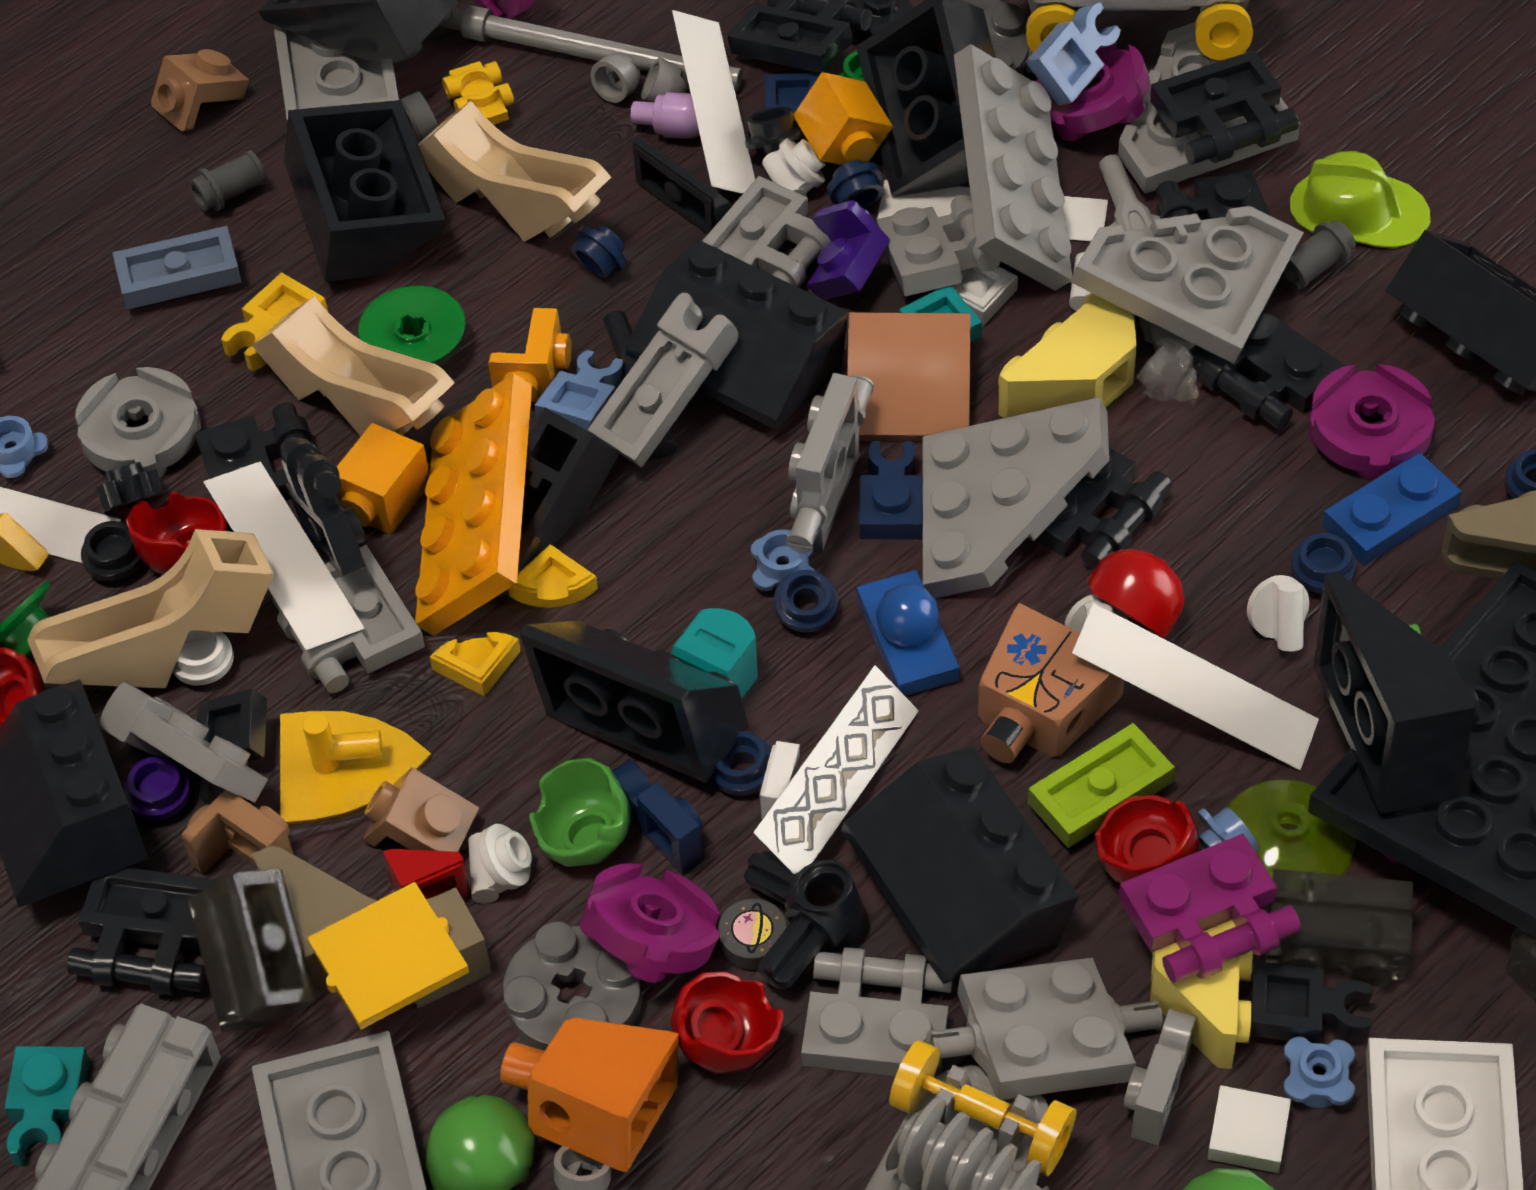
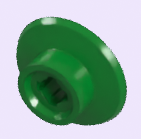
(414, 322)
(18, 625)

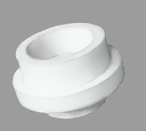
(204, 658)

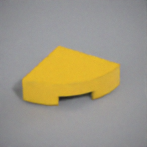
(19, 547)
(553, 581)
(476, 661)

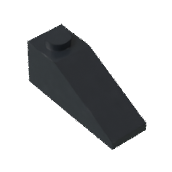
(561, 481)

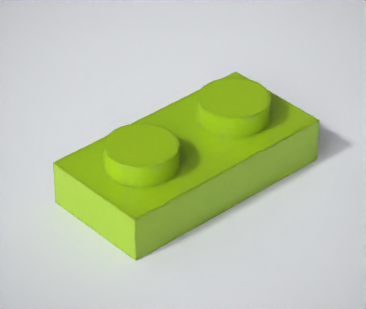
(1084, 790)

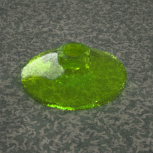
(1309, 848)

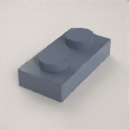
(176, 267)

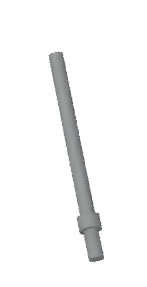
(480, 24)

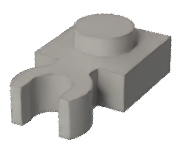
(1154, 1088)

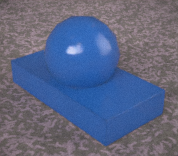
(908, 633)

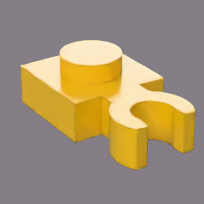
(263, 313)

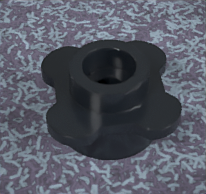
(771, 128)

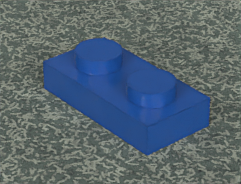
(1392, 508)

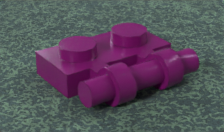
(1200, 893)

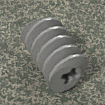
(947, 1161)

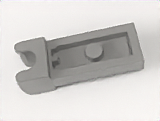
(664, 380)
(167, 731)

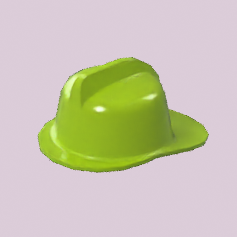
(1361, 196)

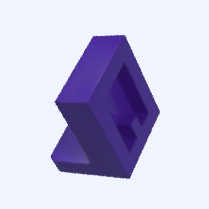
(852, 251)

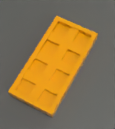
(474, 505)

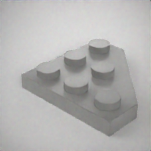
(1148, 144)
(1193, 273)
(1001, 485)

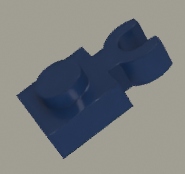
(891, 496)
(665, 822)

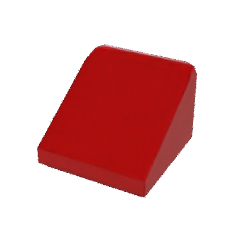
(431, 871)

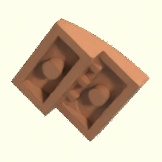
(916, 372)

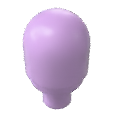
(670, 115)

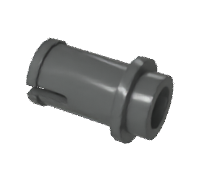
(227, 181)
(1328, 246)

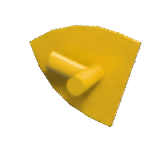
(338, 762)

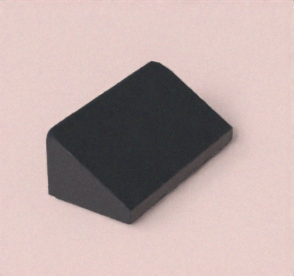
(678, 187)

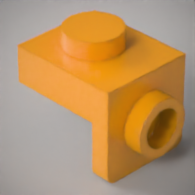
(544, 355)

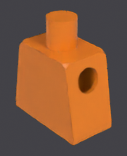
(596, 1086)

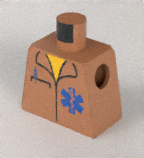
(1039, 689)

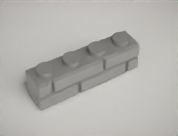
(134, 1106)

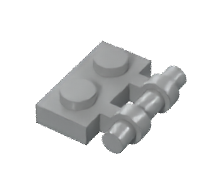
(762, 223)
(932, 249)
(388, 626)
(870, 1032)

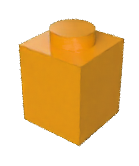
(842, 120)
(383, 477)

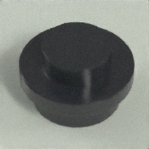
(109, 552)

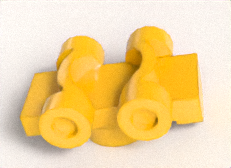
(477, 85)

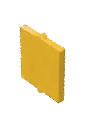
(388, 955)

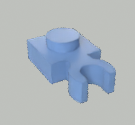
(1068, 56)
(581, 395)

